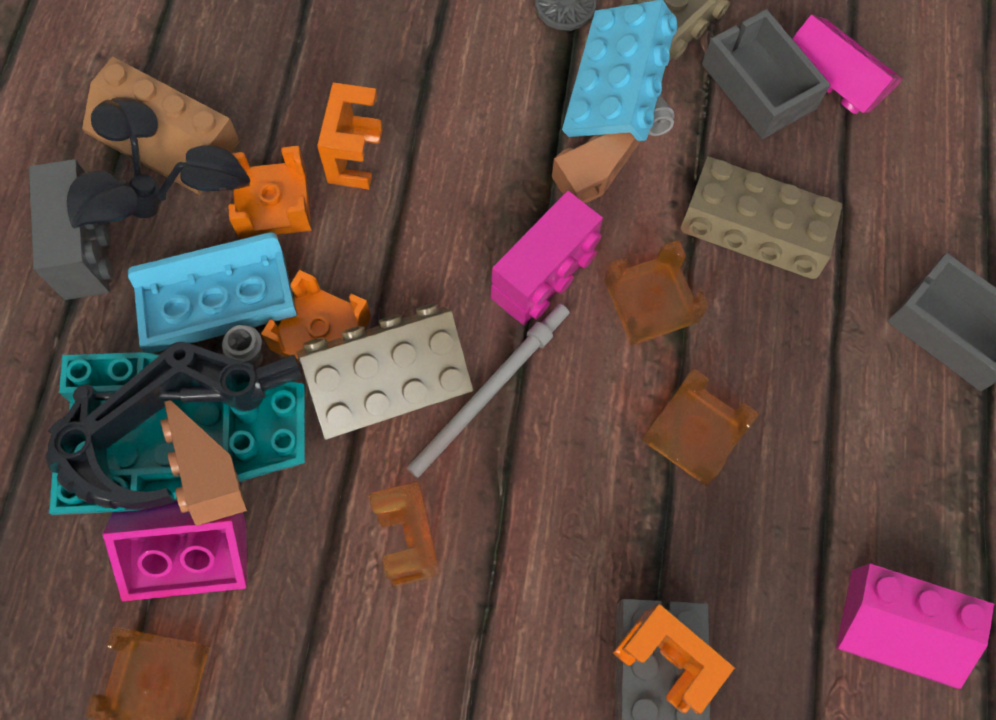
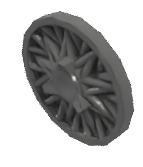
(565, 14)

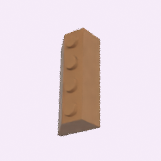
(181, 120)

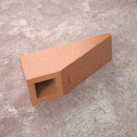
(593, 166)
(206, 470)

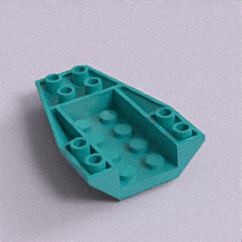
(256, 439)

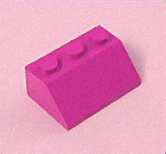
(846, 65)
(167, 555)
(914, 625)

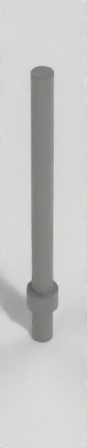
(537, 337)

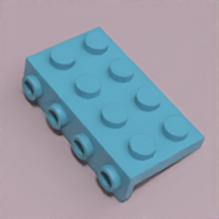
(621, 71)
(211, 292)

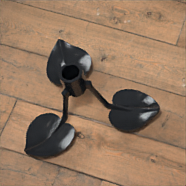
(101, 199)

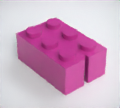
(546, 258)

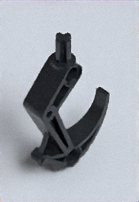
(177, 373)

